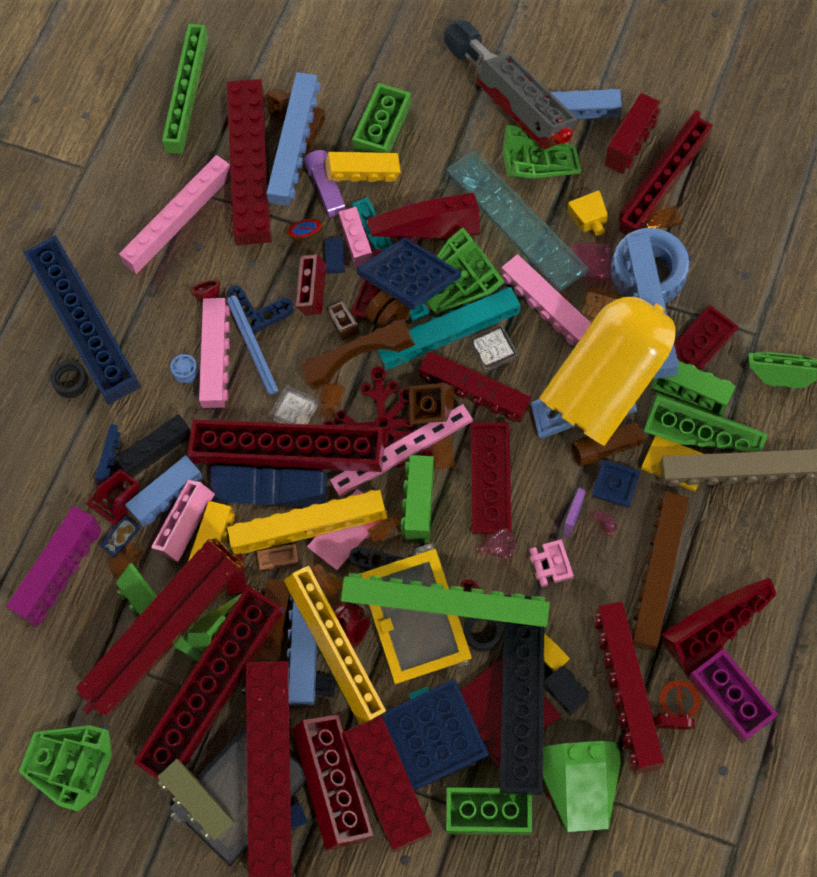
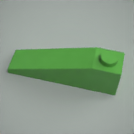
(206, 628)

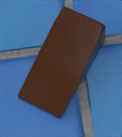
(343, 320)

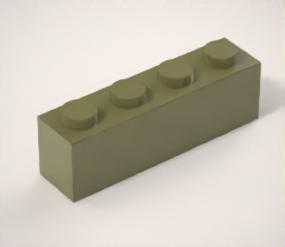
(196, 799)

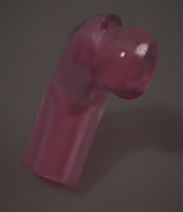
(608, 521)

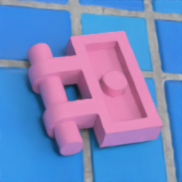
(557, 561)

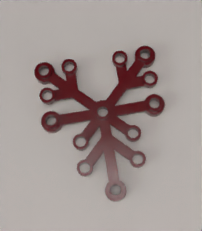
(380, 397)

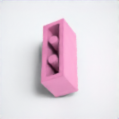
(355, 236)

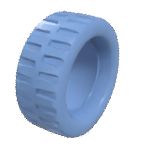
(666, 248)

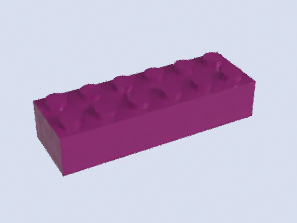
(54, 567)

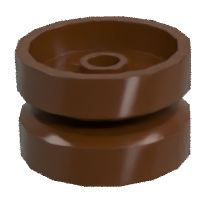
(385, 309)

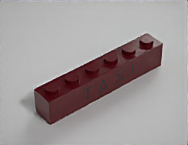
(475, 387)

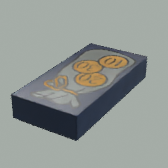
(120, 536)

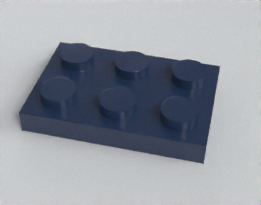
(108, 455)

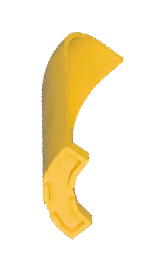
(611, 366)

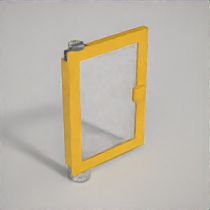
(418, 639)

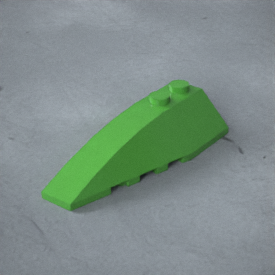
(699, 427)
(140, 595)

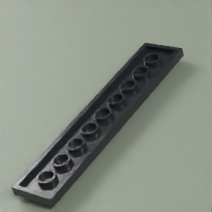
(522, 709)

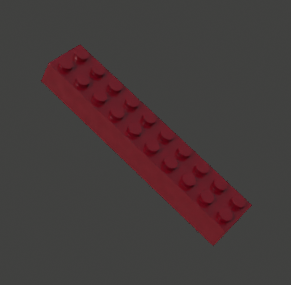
(248, 162)
(287, 445)
(210, 682)
(268, 769)

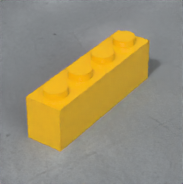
(362, 166)
(214, 525)

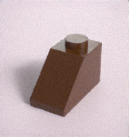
(278, 103)

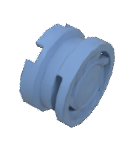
(185, 369)

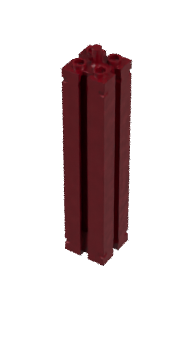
(159, 627)

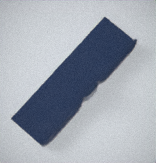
(268, 485)

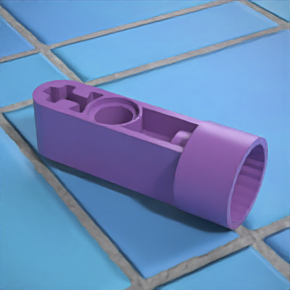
(327, 188)

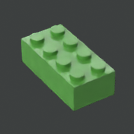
(382, 120)
(696, 388)
(418, 505)
(487, 812)

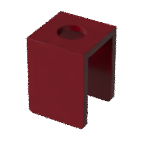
(114, 482)

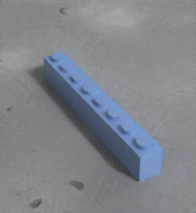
(293, 138)
(647, 287)

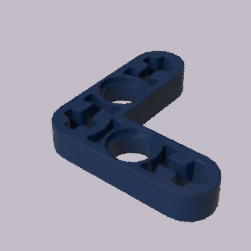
(258, 316)

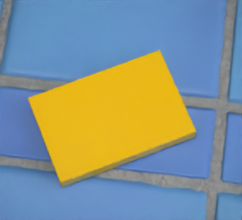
(663, 447)

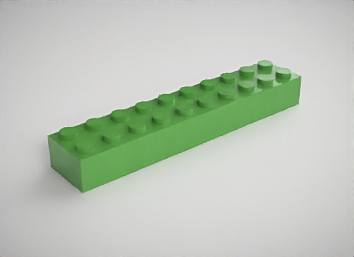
(445, 601)

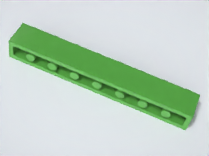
(185, 89)

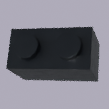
(566, 690)

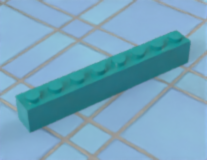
(454, 326)

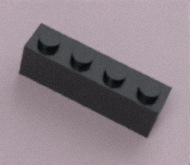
(154, 446)

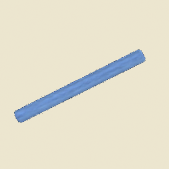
(252, 345)

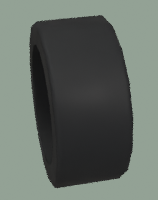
(66, 366)
(482, 647)

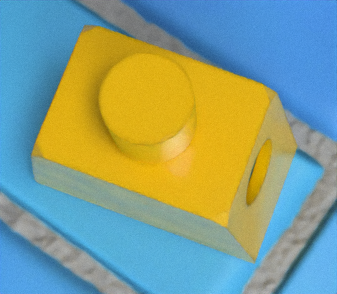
(589, 213)

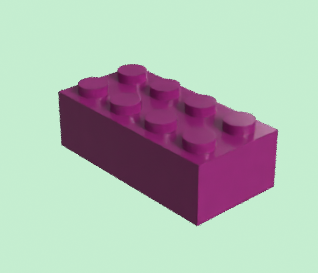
(733, 696)

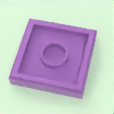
(573, 513)

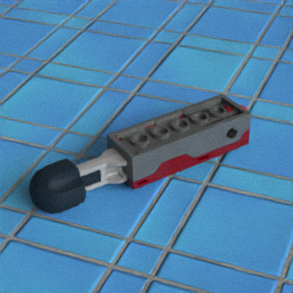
(513, 87)

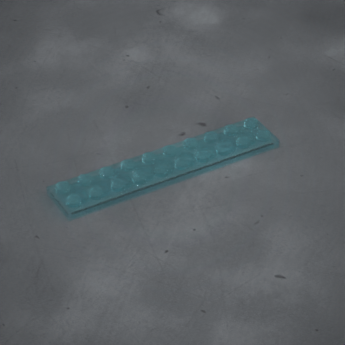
(518, 221)

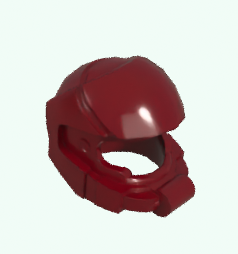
(353, 621)

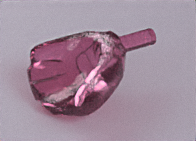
(500, 545)

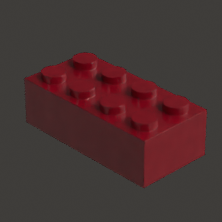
(632, 133)

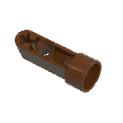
(624, 438)

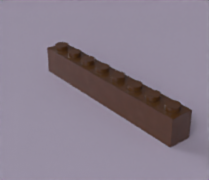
(660, 571)

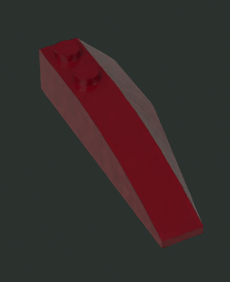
(429, 219)
(709, 628)

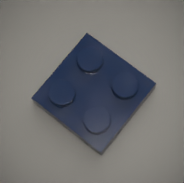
(615, 484)

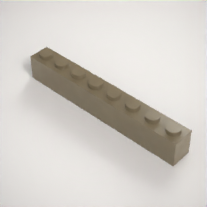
(739, 467)

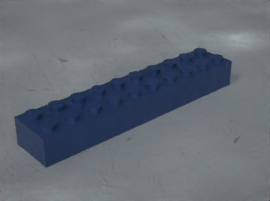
(82, 320)

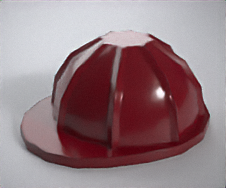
(206, 290)

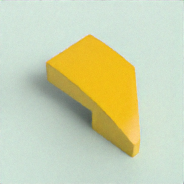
(553, 655)

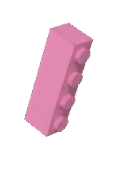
(182, 520)

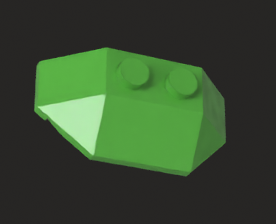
(784, 369)

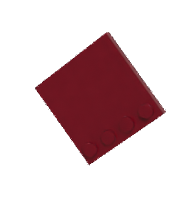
(485, 704)

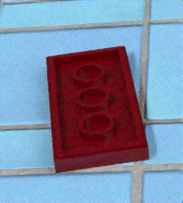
(704, 338)

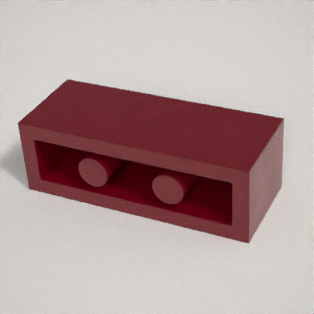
(311, 285)

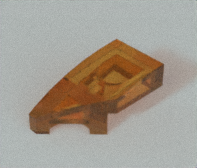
(665, 218)

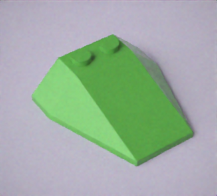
(528, 160)
(477, 273)
(68, 764)
(582, 782)

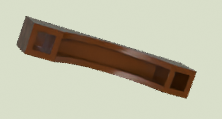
(323, 368)

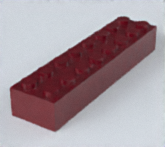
(628, 688)

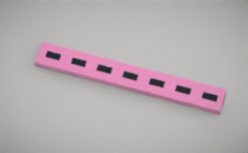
(404, 448)

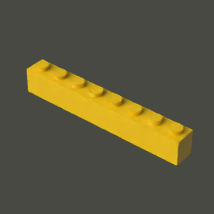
(307, 522)
(334, 645)

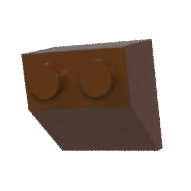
(430, 403)

